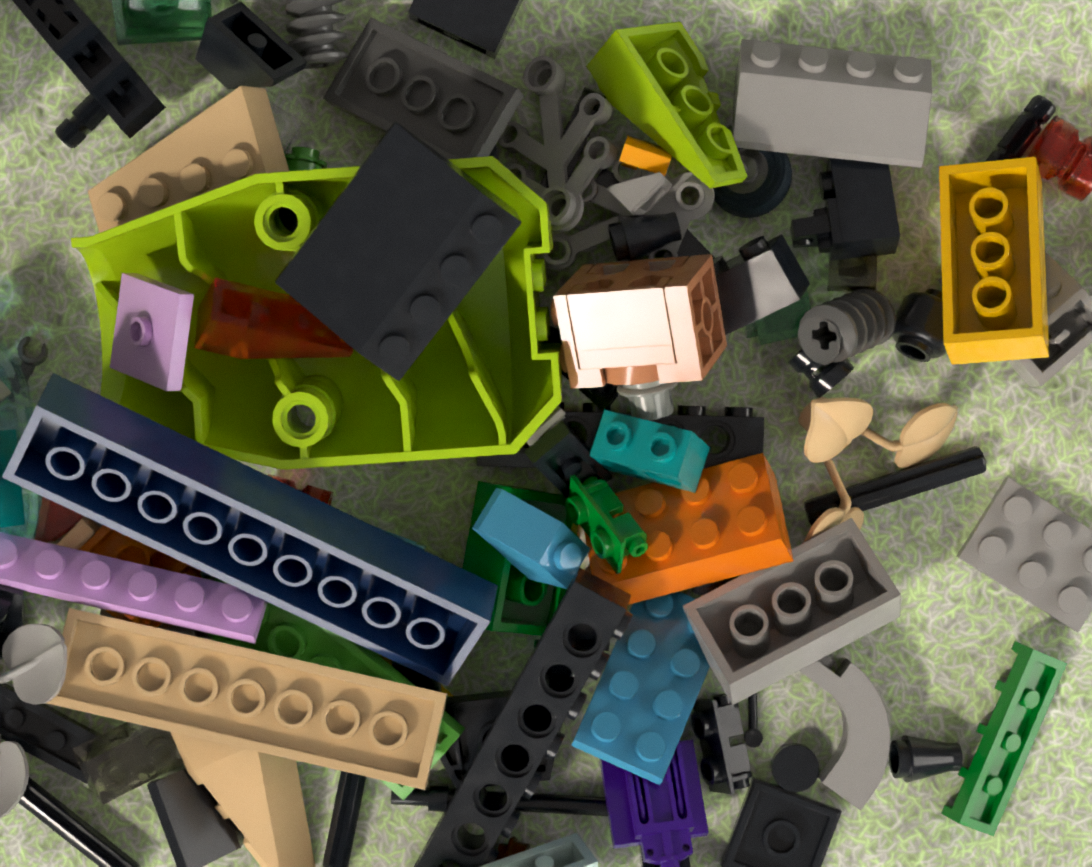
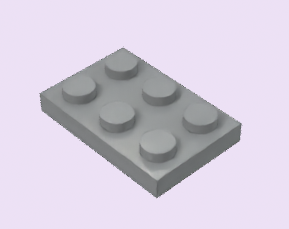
(1034, 553)

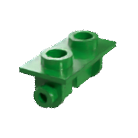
(592, 508)

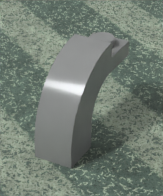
(865, 740)

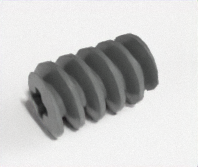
(316, 31)
(846, 326)

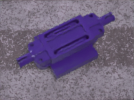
(657, 815)

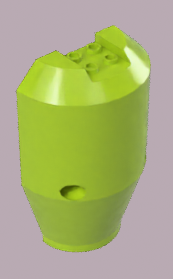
(468, 393)

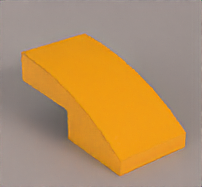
(644, 156)

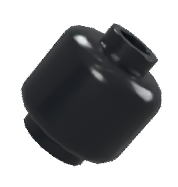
(920, 326)

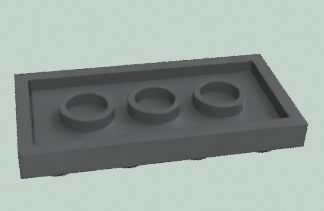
(424, 91)

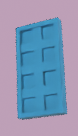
(646, 690)

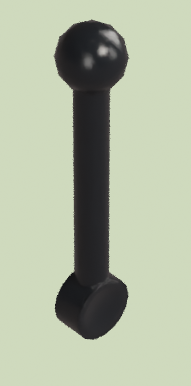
(753, 736)

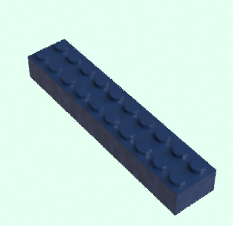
(250, 530)

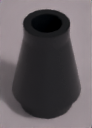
(642, 234)
(922, 758)

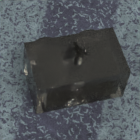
(126, 759)

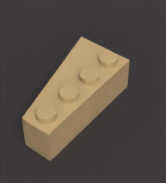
(208, 152)

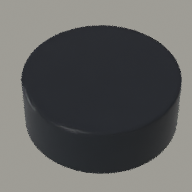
(794, 767)

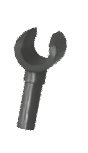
(28, 364)

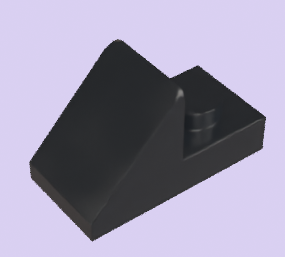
(564, 454)

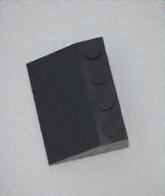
(398, 250)

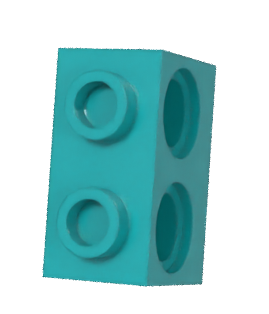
(650, 451)

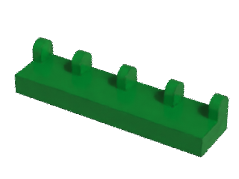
(1006, 740)

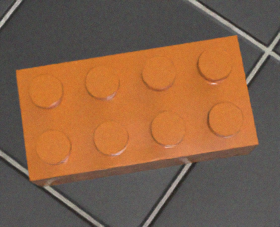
(702, 536)

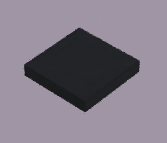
(780, 829)

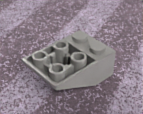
(1068, 326)

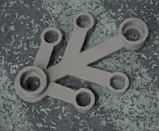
(560, 148)
(602, 196)

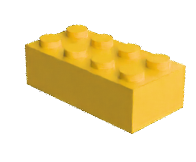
(993, 261)

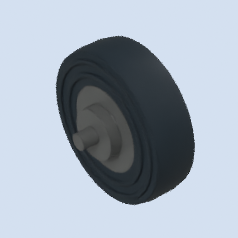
(764, 187)

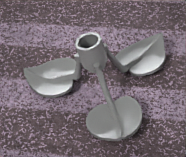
(38, 670)

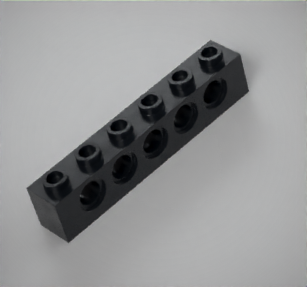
(742, 430)

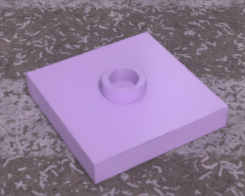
(151, 331)

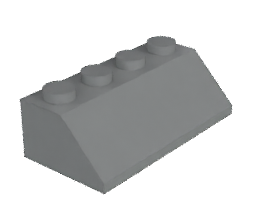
(831, 103)
(793, 612)

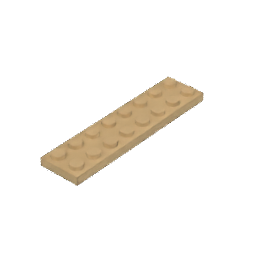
(250, 699)

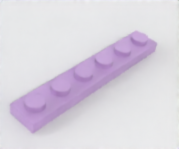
(130, 588)

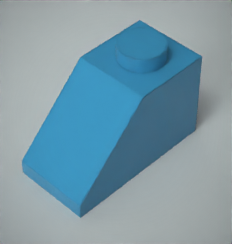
(531, 539)

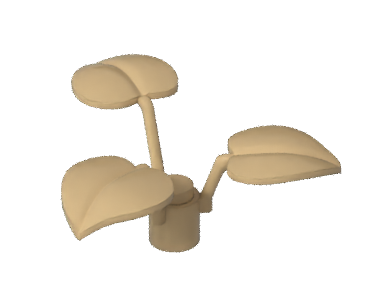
(837, 421)

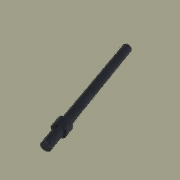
(439, 796)

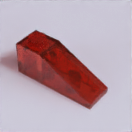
(261, 325)

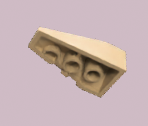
(257, 794)

